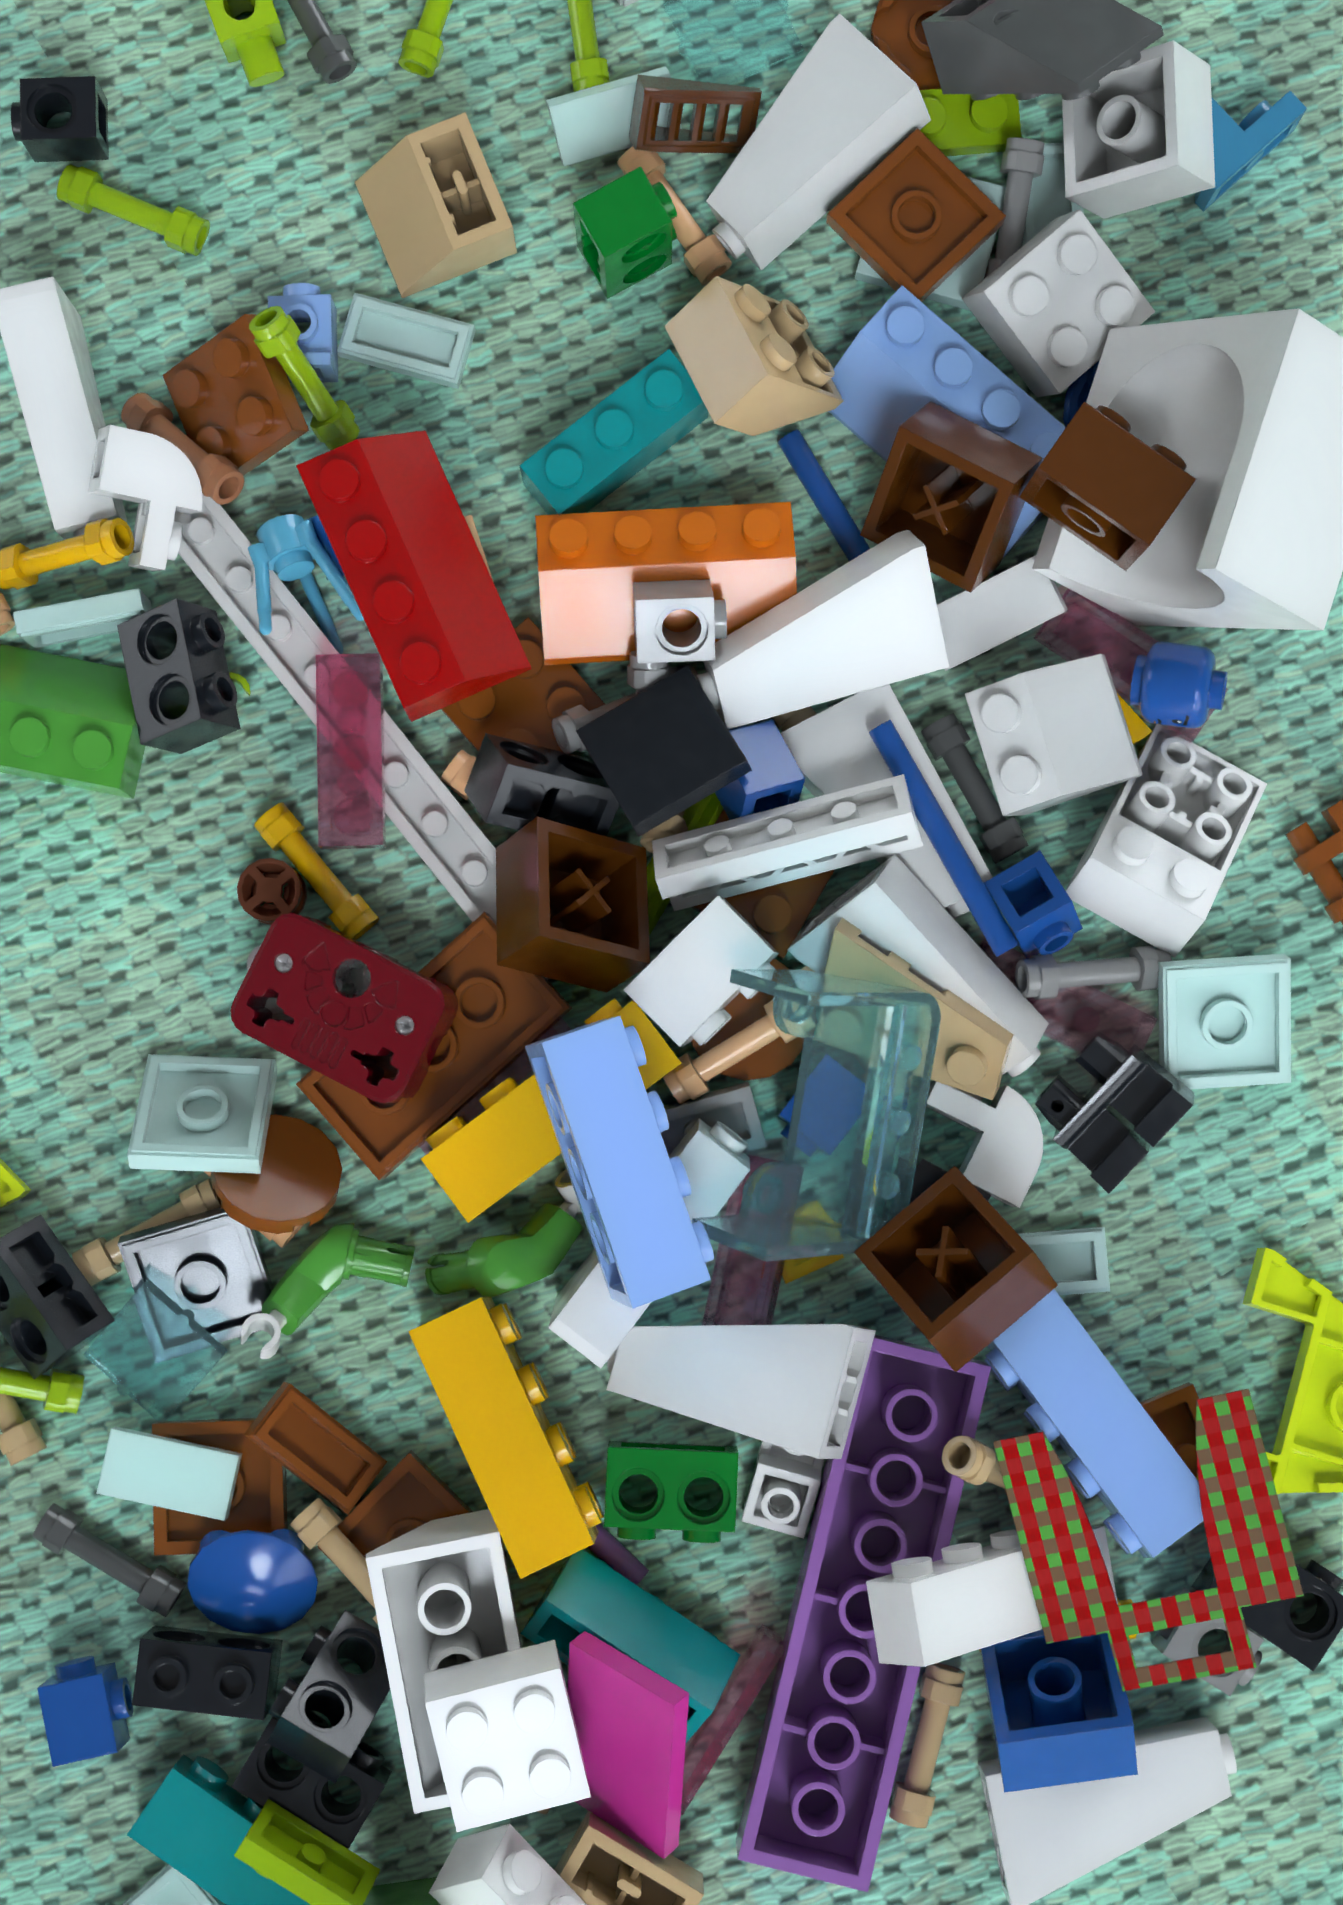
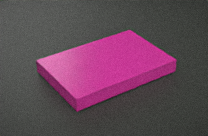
(630, 1742)

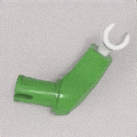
(512, 1260)
(318, 1272)

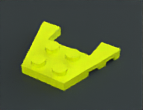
(1310, 1431)

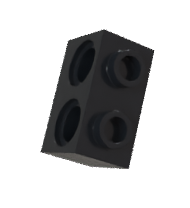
(178, 676)
(526, 781)
(45, 1299)
(1272, 1620)
(207, 1672)
(343, 1697)
(307, 1792)

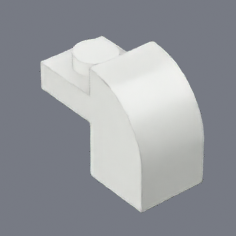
(155, 476)
(1006, 1142)

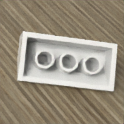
(437, 1605)

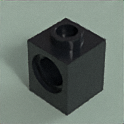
(81, 137)

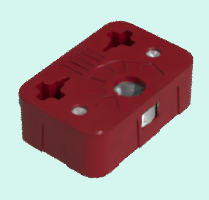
(332, 1028)

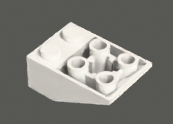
(1167, 842)

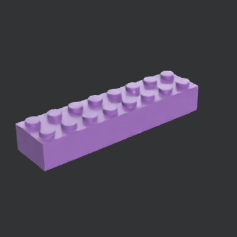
(832, 1707)

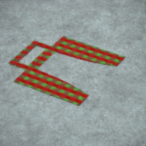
(1242, 1532)

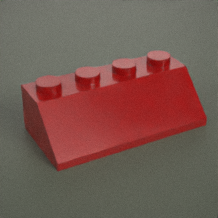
(414, 569)

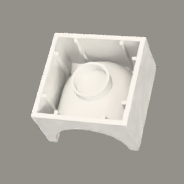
(1262, 432)

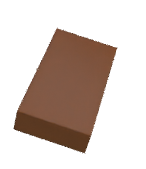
(315, 1448)

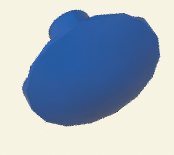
(252, 1580)

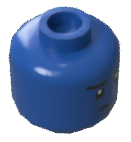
(1177, 685)

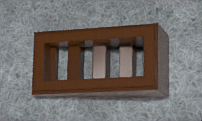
(654, 90)

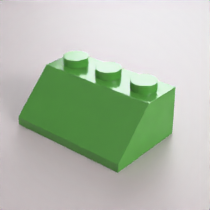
(68, 722)

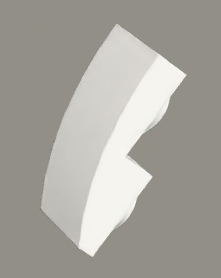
(997, 611)
(782, 1490)

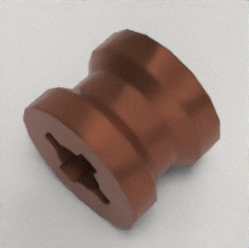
(264, 883)

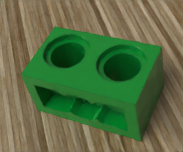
(625, 231)
(671, 1470)

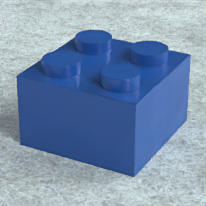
(1058, 1711)

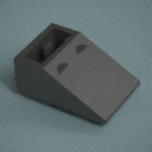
(1034, 45)

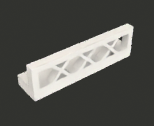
(786, 843)

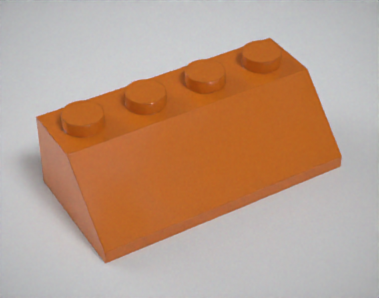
(596, 556)

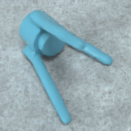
(288, 548)

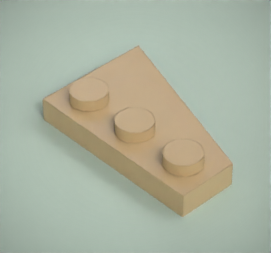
(969, 1044)

